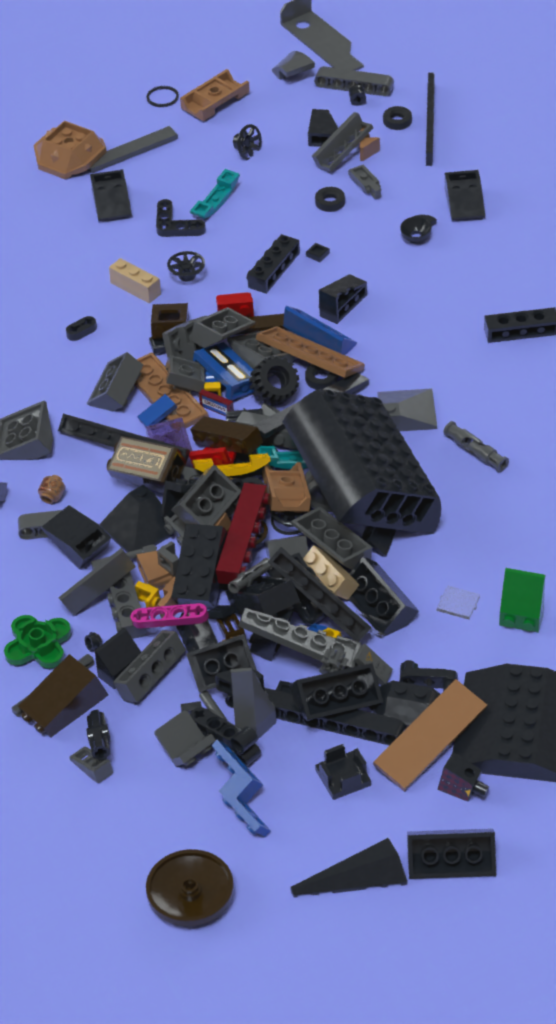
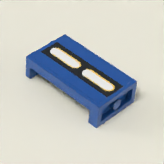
(226, 368)

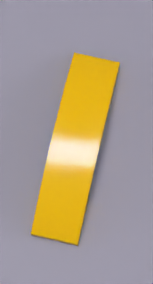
(256, 462)

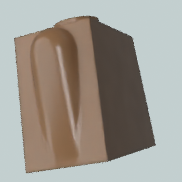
(151, 571)

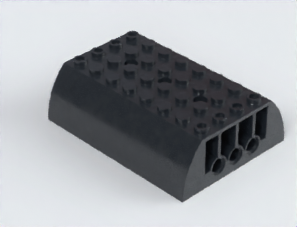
(362, 462)

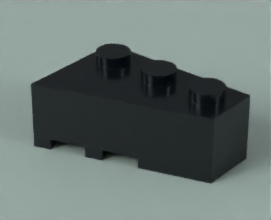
(341, 297)

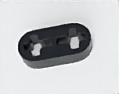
(81, 328)

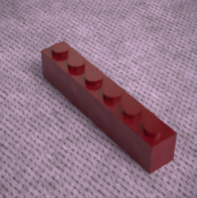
(243, 532)

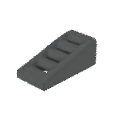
(91, 766)

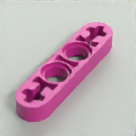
(169, 612)

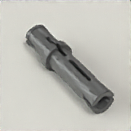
(246, 578)

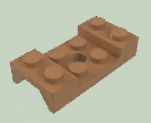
(213, 93)
(287, 489)

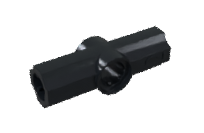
(98, 735)

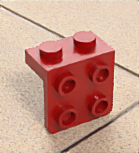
(238, 302)
(219, 456)

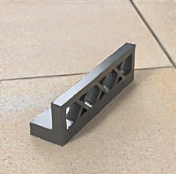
(339, 141)

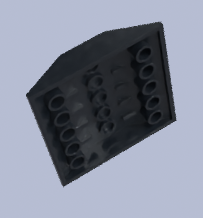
(517, 727)

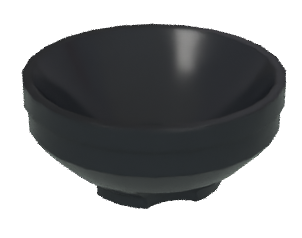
(415, 225)

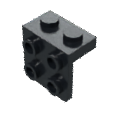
(173, 493)

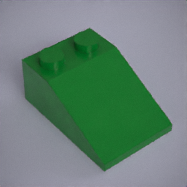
(522, 600)

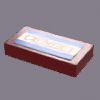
(215, 402)

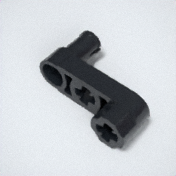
(426, 676)

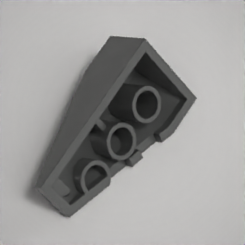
(251, 702)

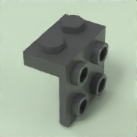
(183, 739)

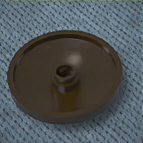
(189, 887)

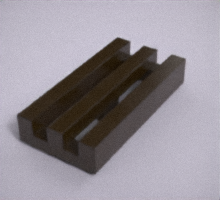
(233, 633)

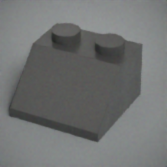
(292, 545)

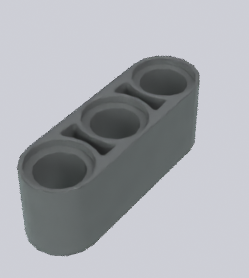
(30, 524)

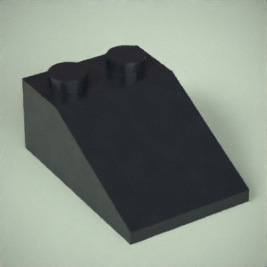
(219, 658)

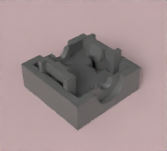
(185, 374)

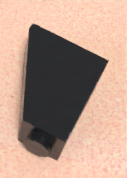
(320, 127)

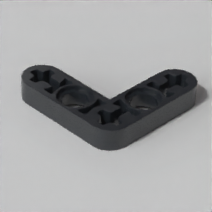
(191, 227)

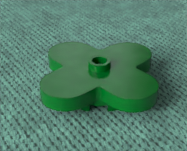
(37, 641)

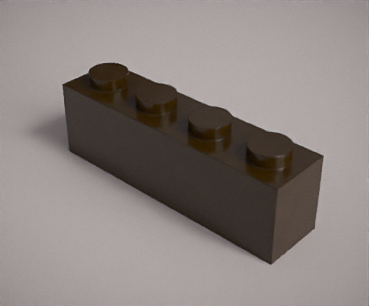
(227, 434)

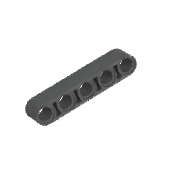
(344, 79)

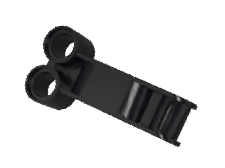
(239, 740)

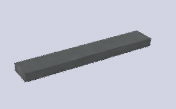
(134, 148)

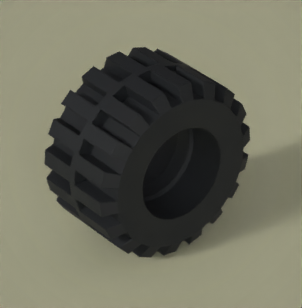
(283, 371)

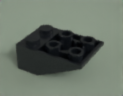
(110, 195)
(464, 195)
(77, 536)

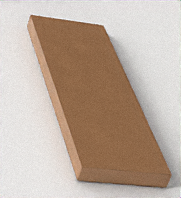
(310, 351)
(153, 386)
(430, 735)

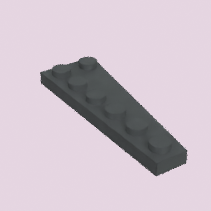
(297, 637)

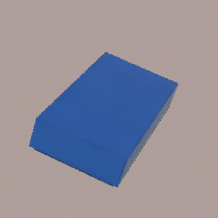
(157, 411)

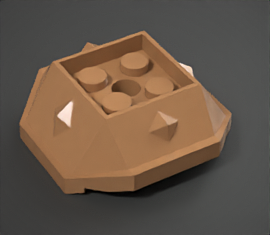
(68, 150)

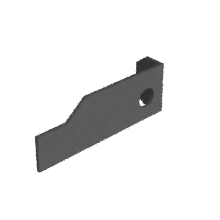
(319, 36)

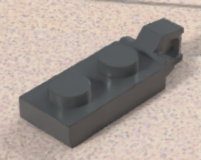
(366, 180)

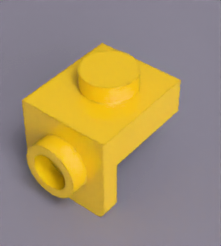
(147, 594)

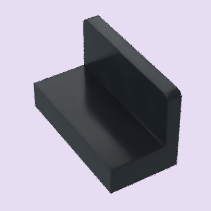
(379, 538)

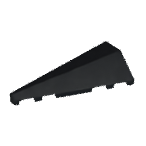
(368, 868)

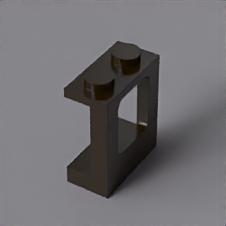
(166, 317)

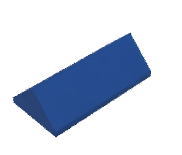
(316, 331)

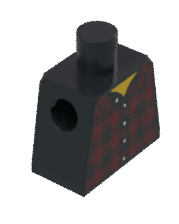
(461, 779)

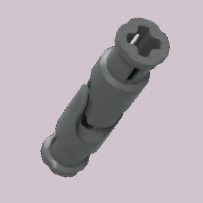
(483, 452)

